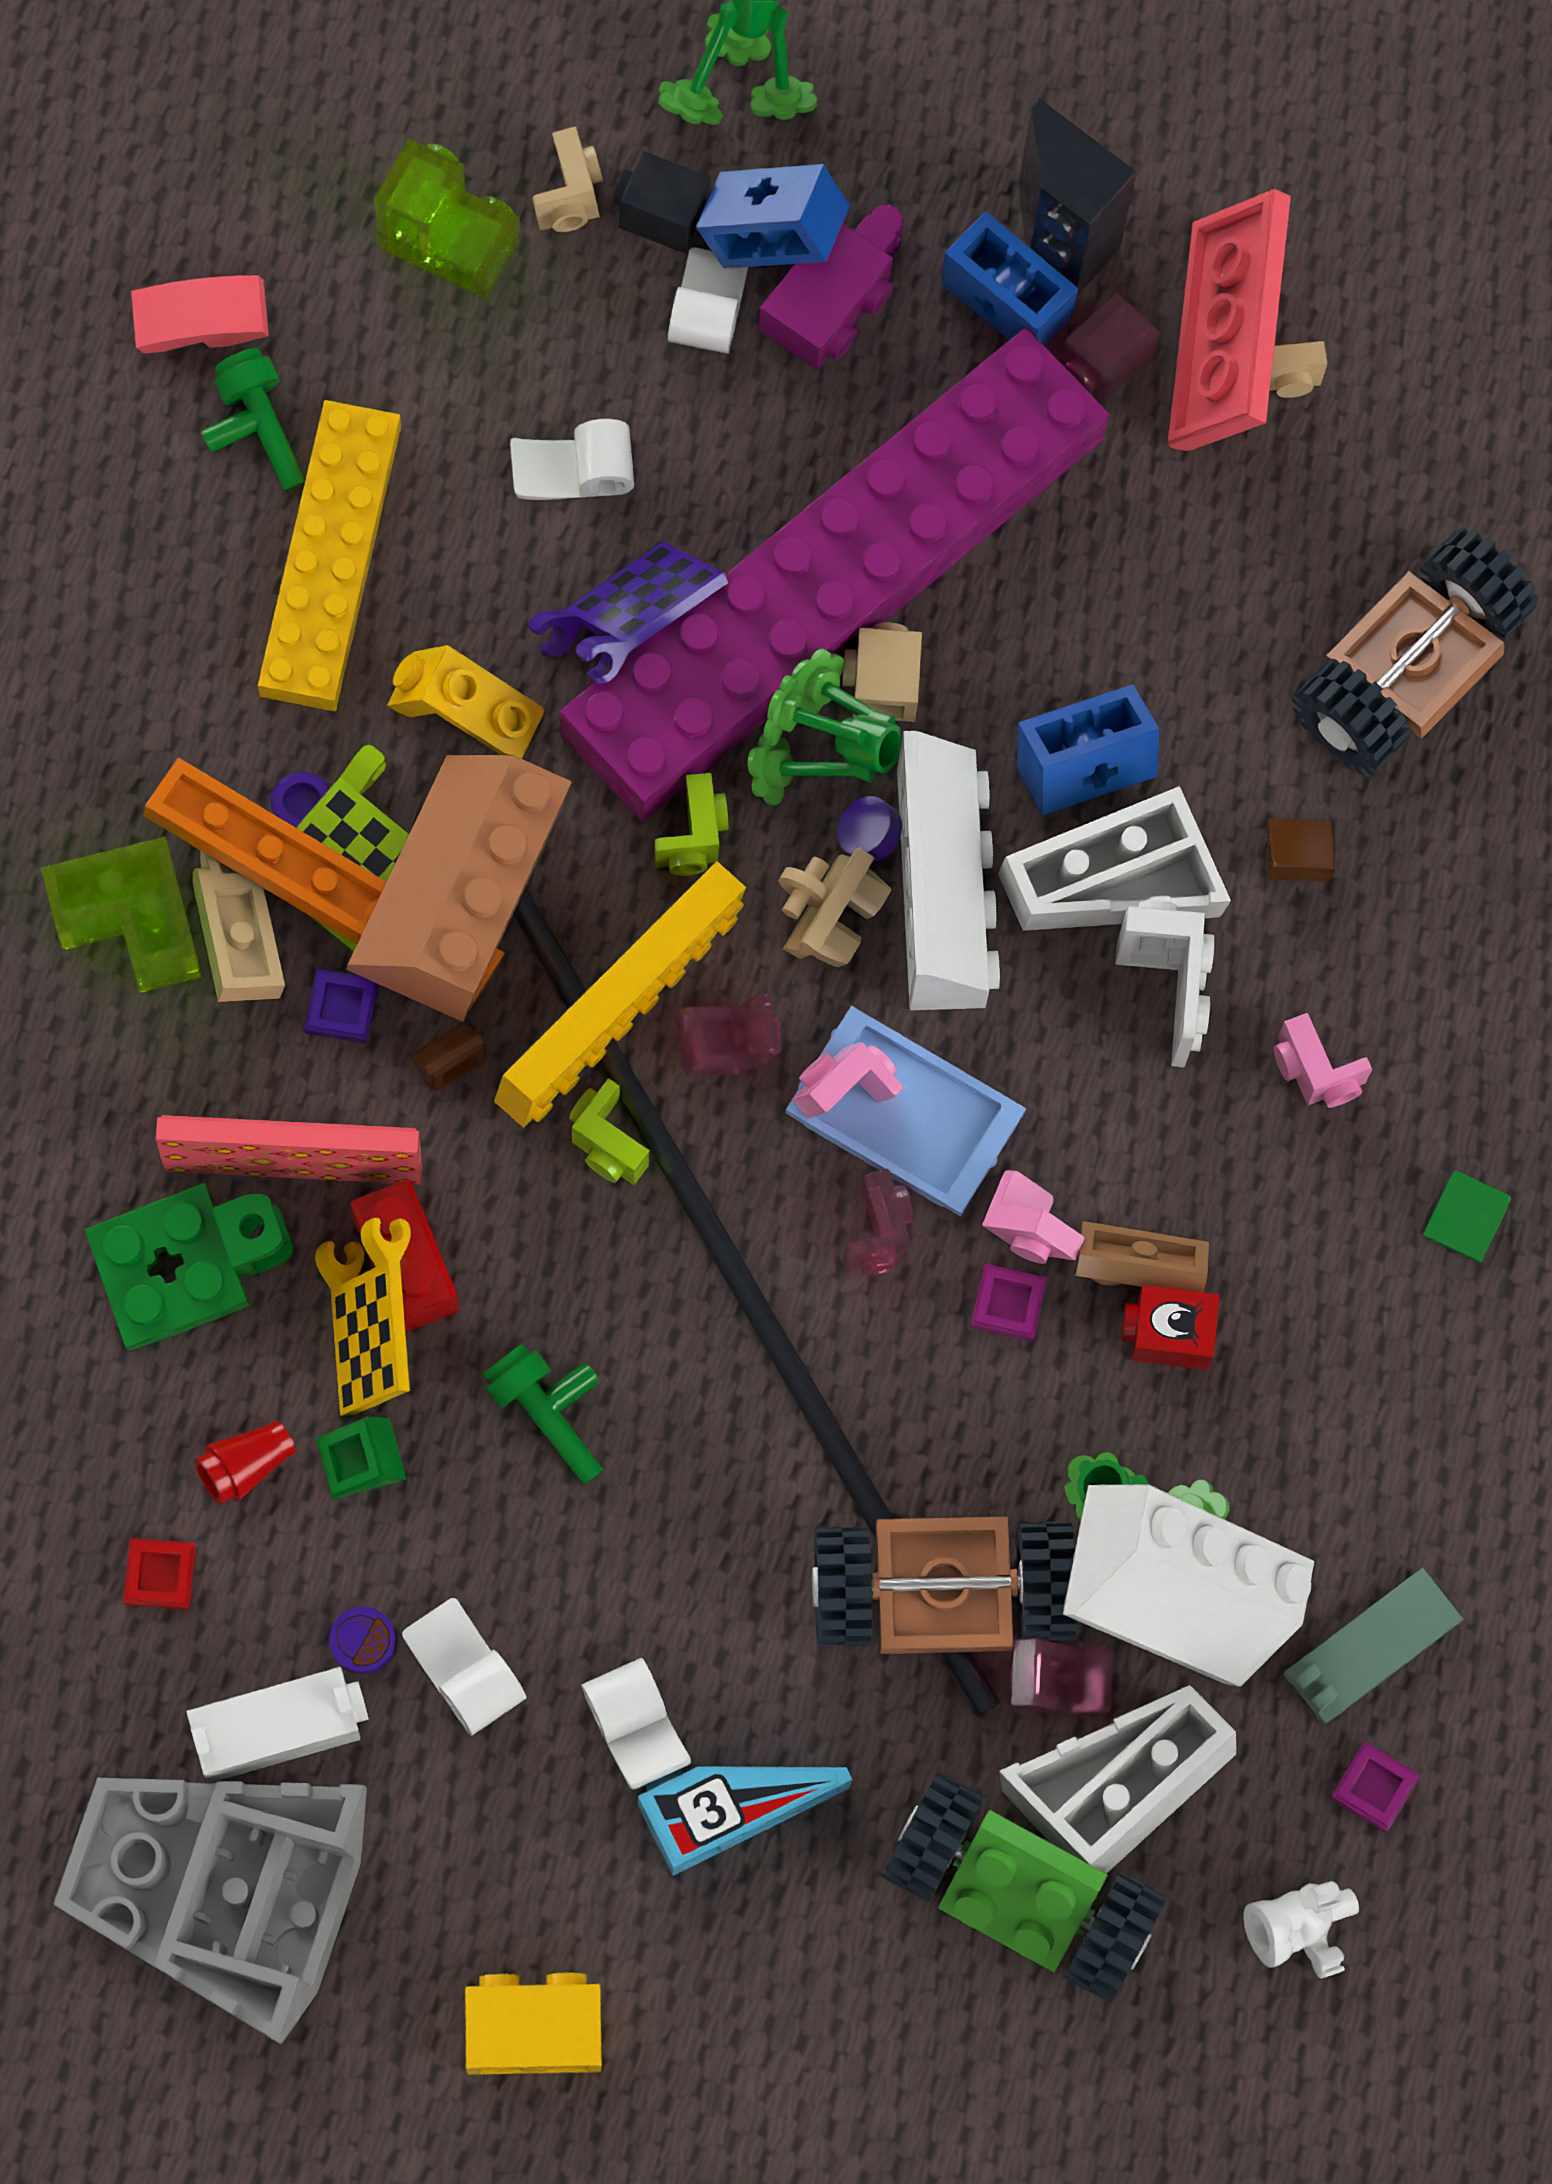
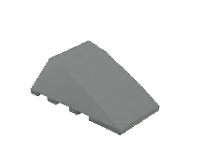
(221, 1885)

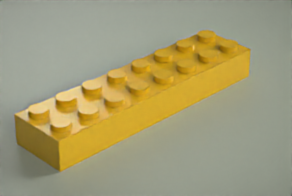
(329, 555)
(620, 994)

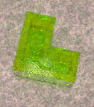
(440, 226)
(131, 895)

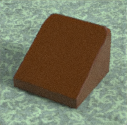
(1300, 850)
(449, 1056)

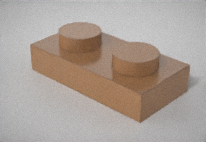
(1141, 1258)

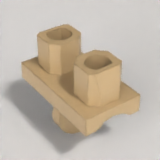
(845, 884)

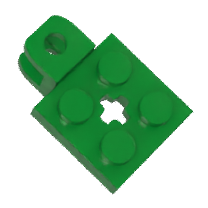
(214, 1252)

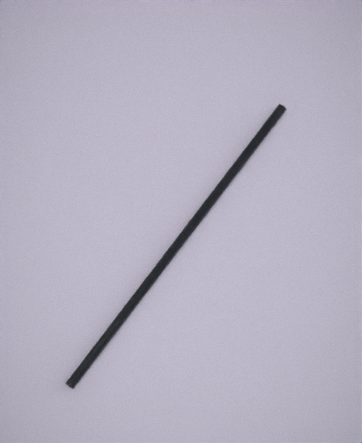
(735, 1271)

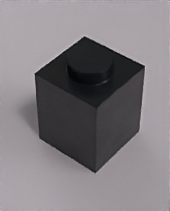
(662, 201)

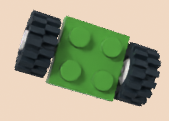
(1023, 1889)

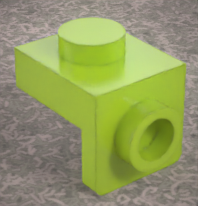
(706, 817)
(609, 1149)

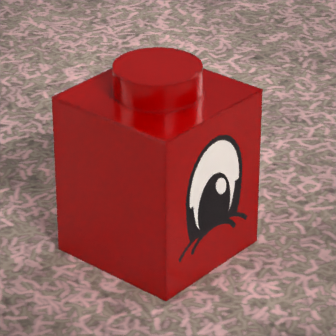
(1172, 1327)

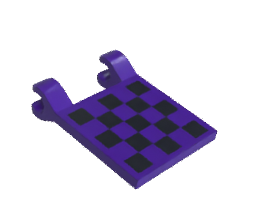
(629, 608)

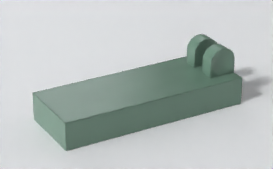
(1373, 1646)

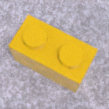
(533, 2025)

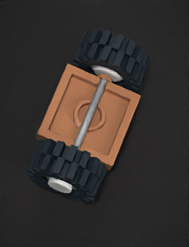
(1416, 652)
(942, 1584)

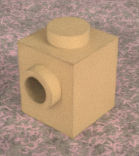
(885, 669)

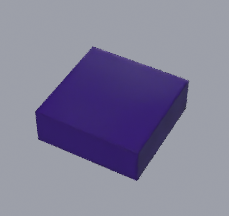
(341, 1006)

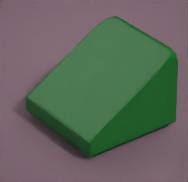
(1467, 1216)
(365, 1456)

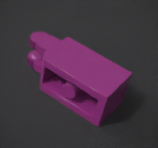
(822, 301)

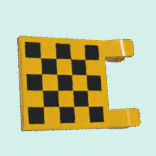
(368, 1317)

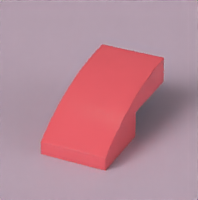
(199, 310)

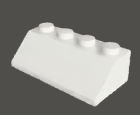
(944, 874)
(1184, 1582)

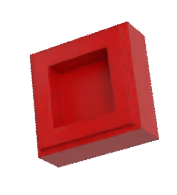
(159, 1574)

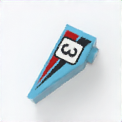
(721, 1806)

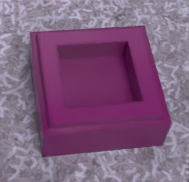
(1008, 1302)
(1375, 1787)

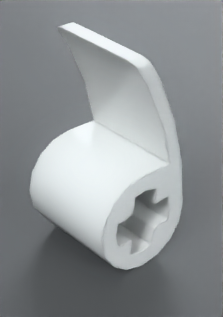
(707, 303)
(583, 467)
(463, 1667)
(635, 1723)

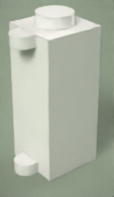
(276, 1724)

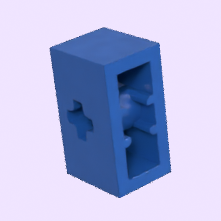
(773, 216)
(1007, 282)
(1087, 749)

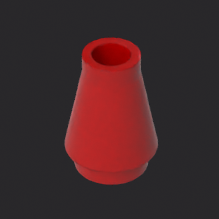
(242, 1461)

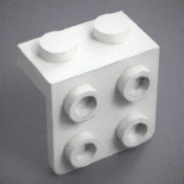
(1174, 940)

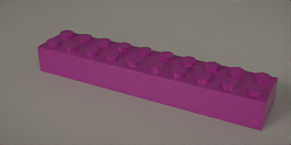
(835, 570)

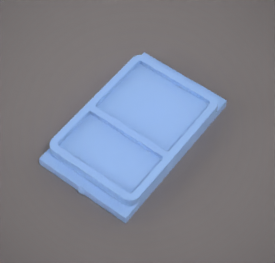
(931, 1136)

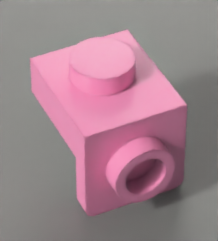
(1304, 1058)
(833, 1077)
(1023, 1220)

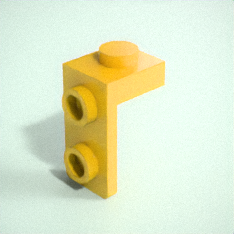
(467, 697)

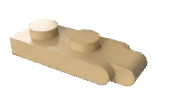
(237, 933)

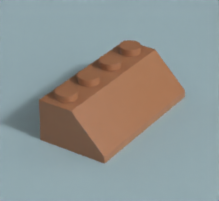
(459, 879)

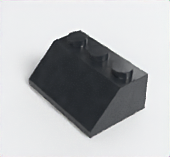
(1072, 196)

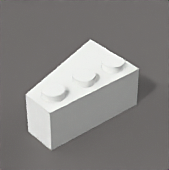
(1115, 864)
(1123, 1780)

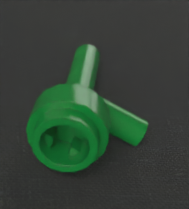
(246, 379)
(517, 1378)

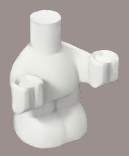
(1300, 1922)

